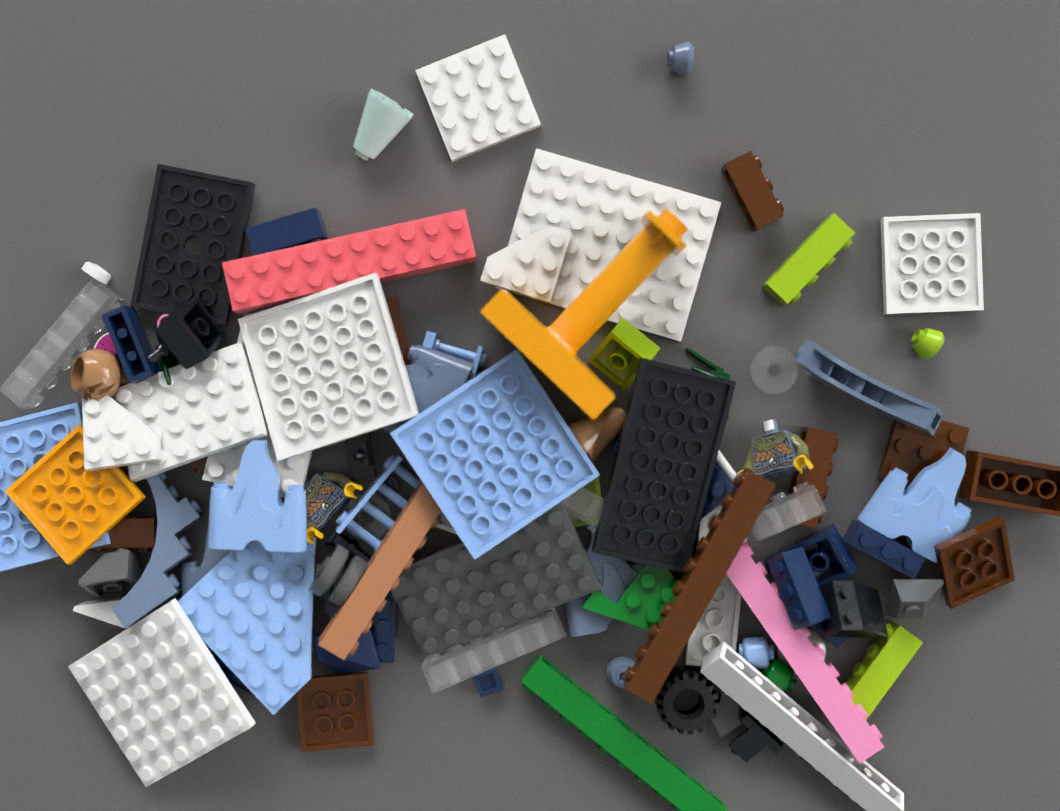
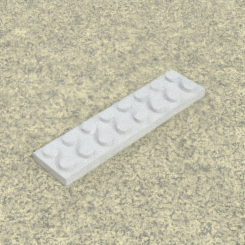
(721, 616)

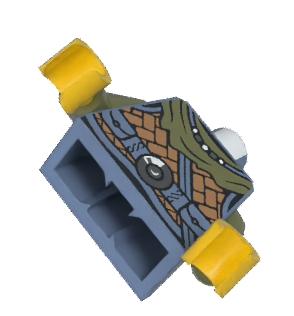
(777, 453)
(324, 497)

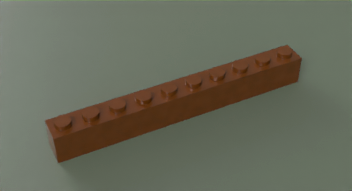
(698, 585)

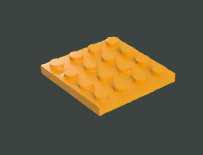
(70, 503)

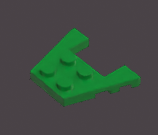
(639, 601)

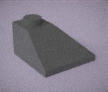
(112, 574)
(913, 598)

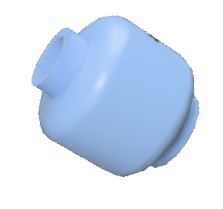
(756, 651)

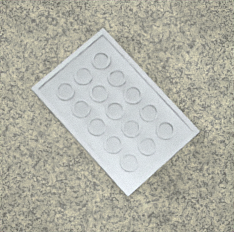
(200, 412)

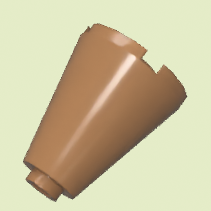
(598, 433)

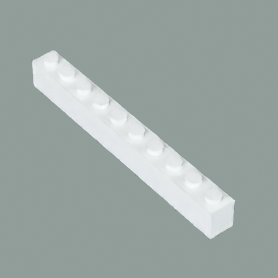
(800, 730)

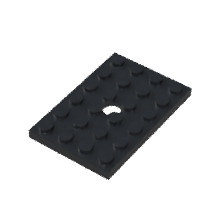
(183, 207)

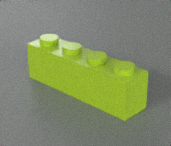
(808, 260)
(882, 666)

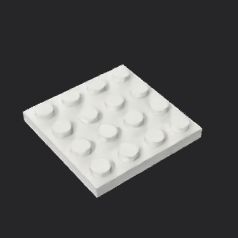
(478, 98)
(932, 263)

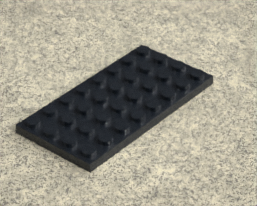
(663, 465)

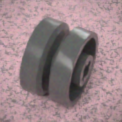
(335, 574)

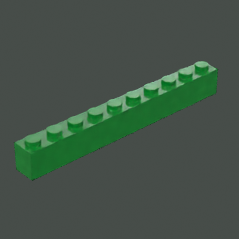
(617, 738)

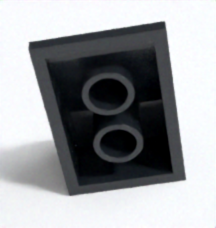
(853, 611)

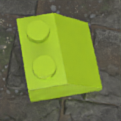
(621, 352)

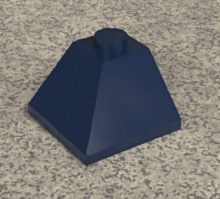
(363, 658)

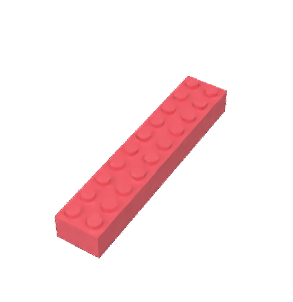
(389, 251)

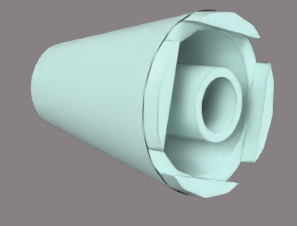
(379, 124)

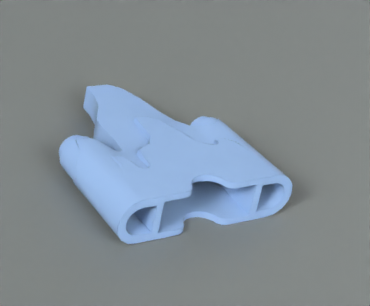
(255, 507)
(922, 510)

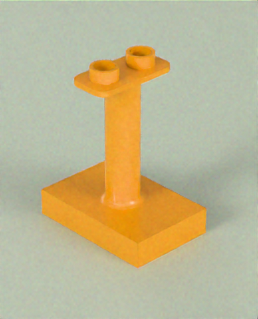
(556, 346)

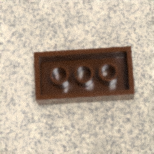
(1011, 483)

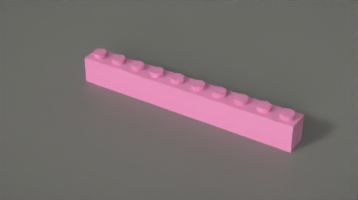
(804, 657)

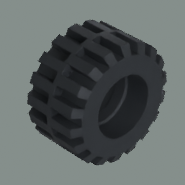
(700, 713)

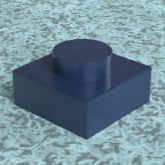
(488, 682)

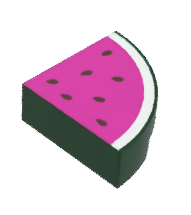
(105, 343)

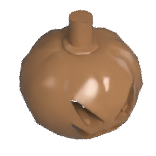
(96, 374)

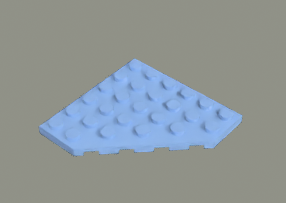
(259, 618)

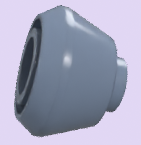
(681, 58)
(615, 668)

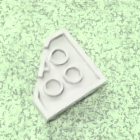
(529, 264)
(115, 436)

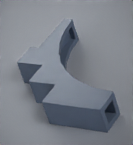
(855, 385)
(155, 584)

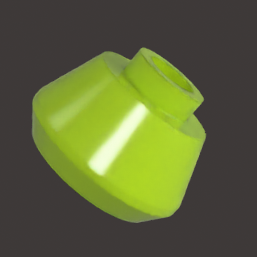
(927, 342)

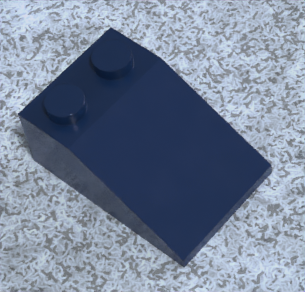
(826, 555)

